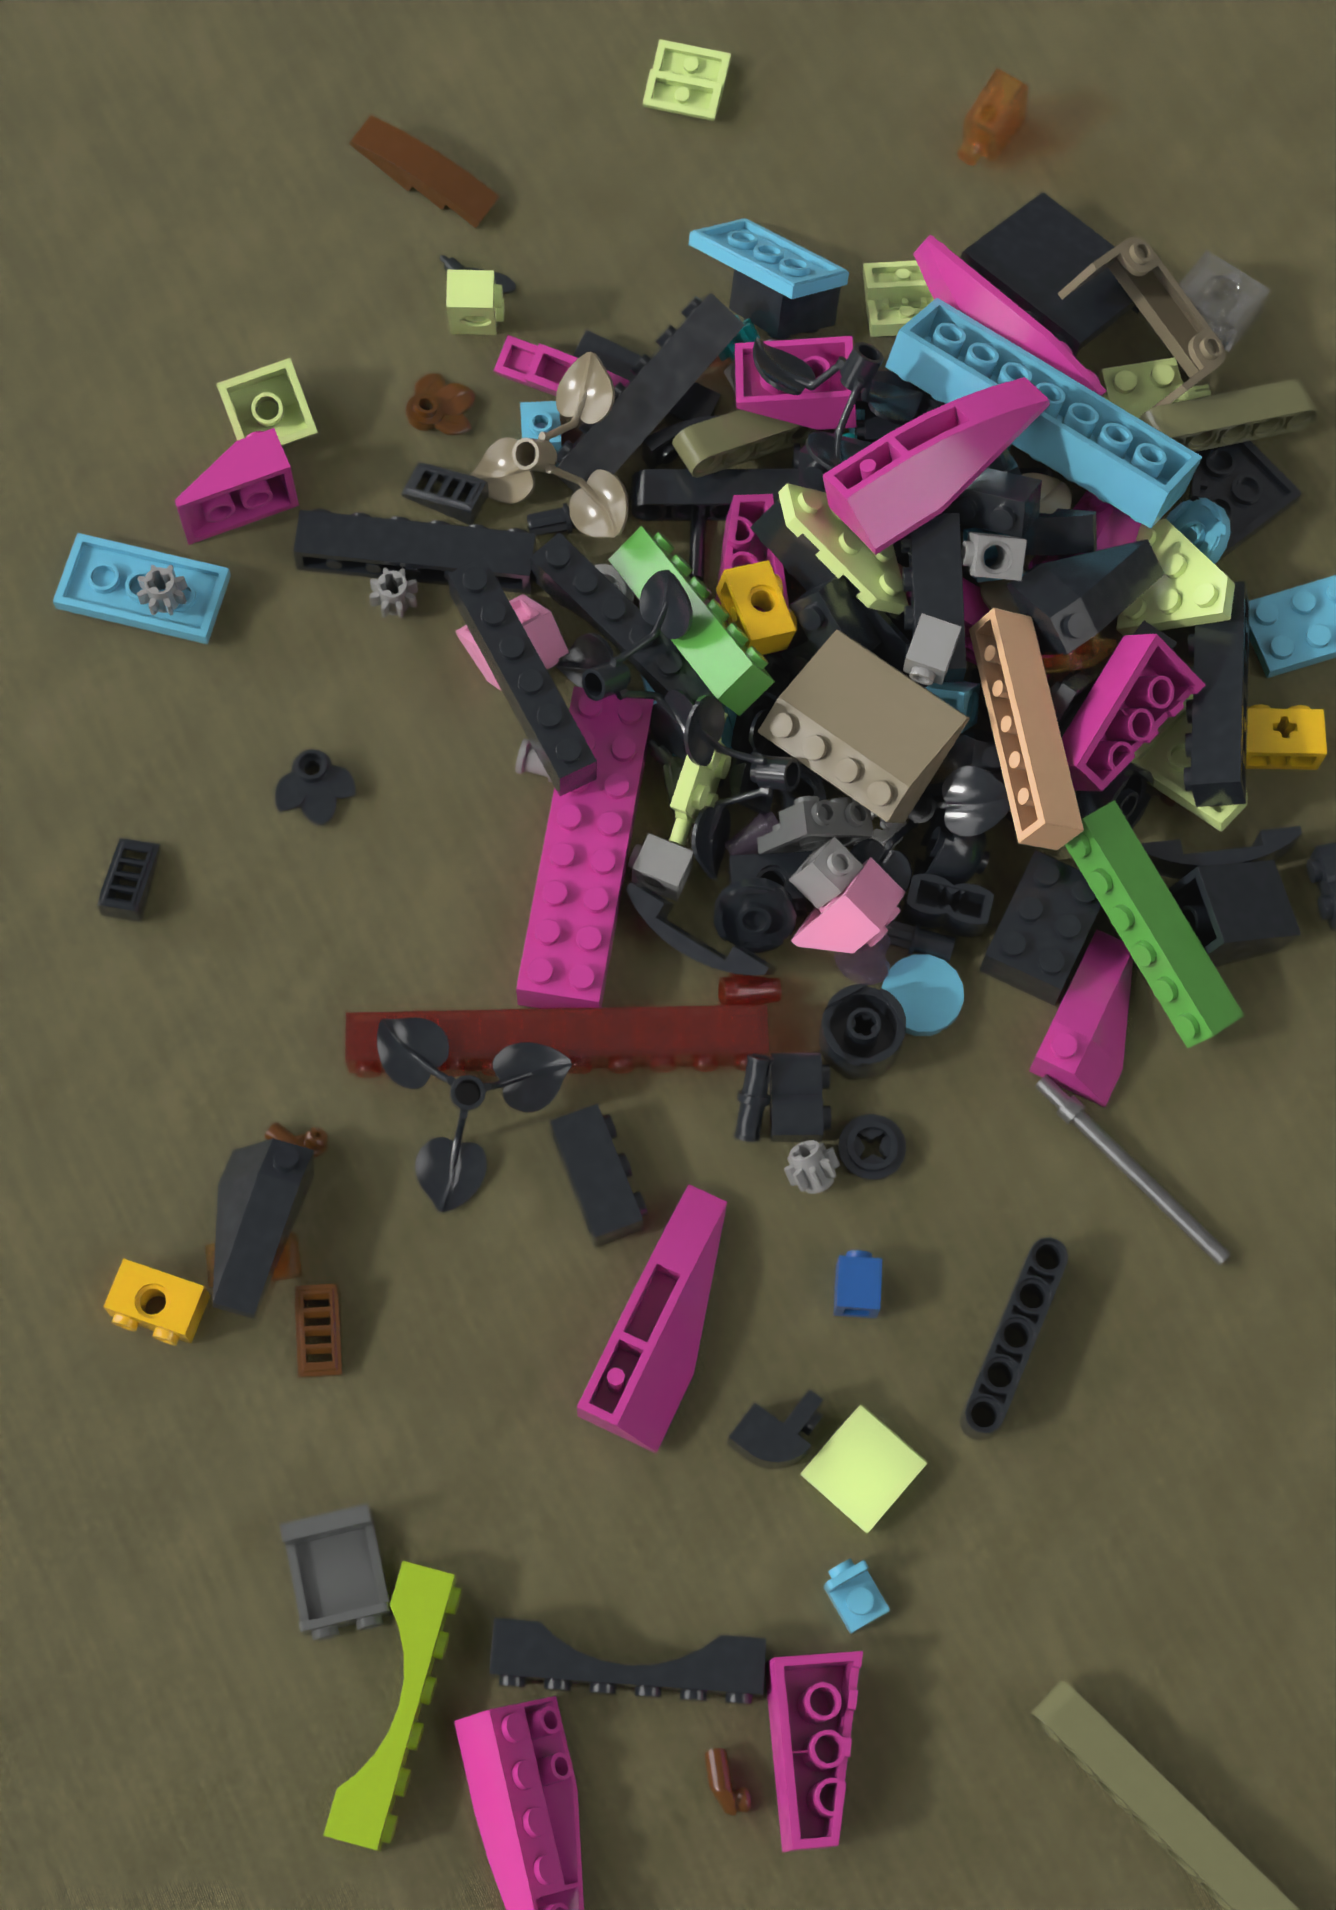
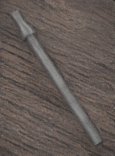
(1072, 1110)

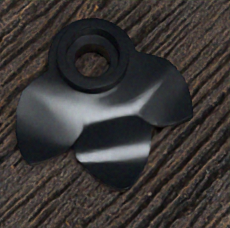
(314, 793)

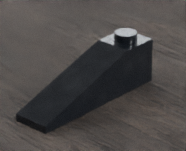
(254, 1219)

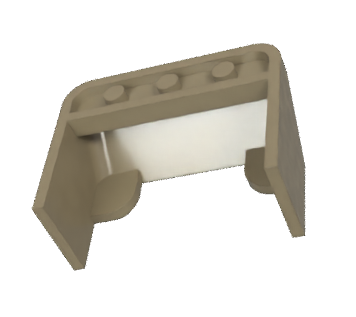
(1163, 306)

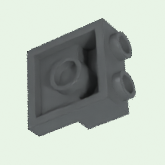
(816, 822)

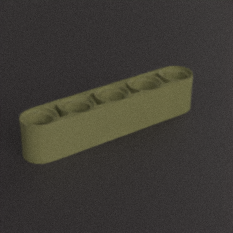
(1235, 415)
(735, 440)

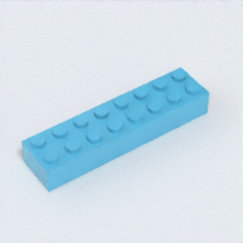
(1075, 435)

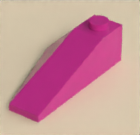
(1090, 1027)

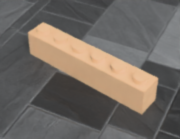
(1025, 730)

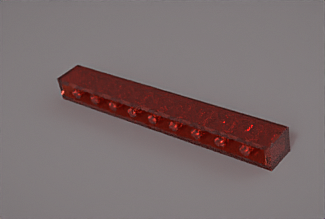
(588, 1036)

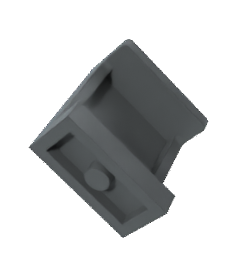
(336, 1572)

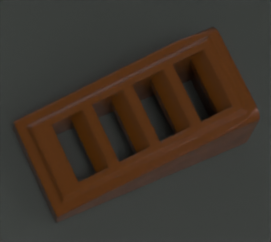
(318, 1293)

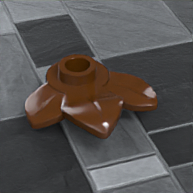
(440, 405)

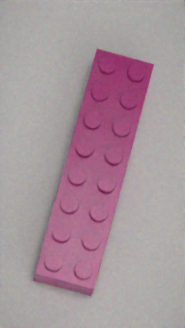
(586, 861)

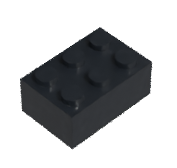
(1042, 929)

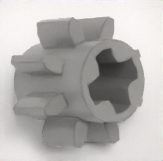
(159, 579)
(393, 582)
(811, 1166)

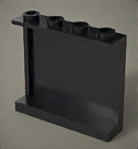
(1040, 254)

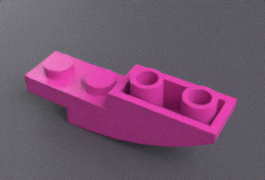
(537, 365)

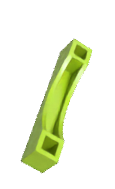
(366, 1800)

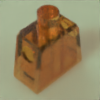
(993, 118)

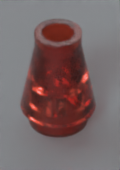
(748, 990)

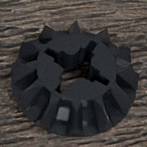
(871, 1128)

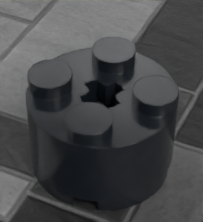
(868, 1010)

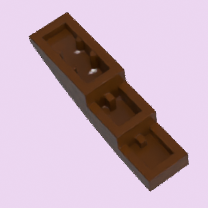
(425, 169)

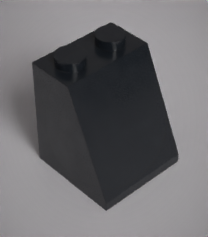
(1237, 910)

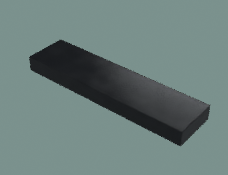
(695, 403)

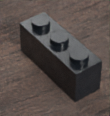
(598, 1174)

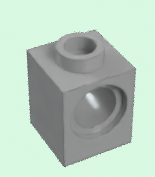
(1009, 560)
(931, 650)
(661, 866)
(826, 873)

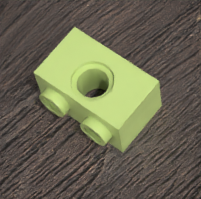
(474, 302)

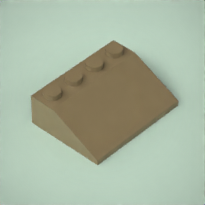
(864, 727)

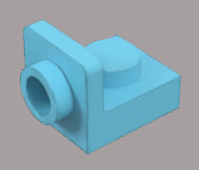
(855, 1595)

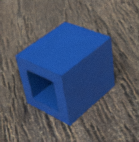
(858, 1285)

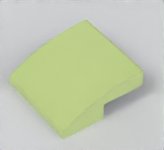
(687, 80)
(893, 295)
(864, 1468)

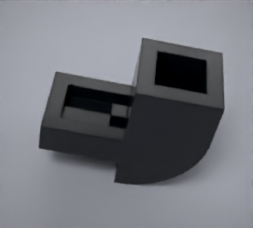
(772, 1443)

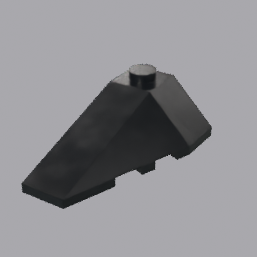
(1083, 593)

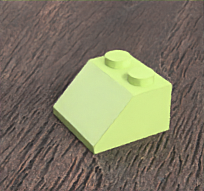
(268, 400)

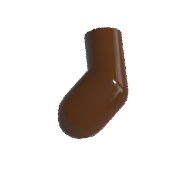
(314, 1139)
(720, 1783)

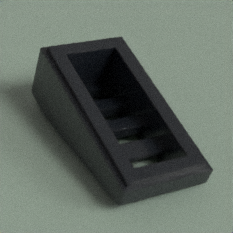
(462, 483)
(121, 908)

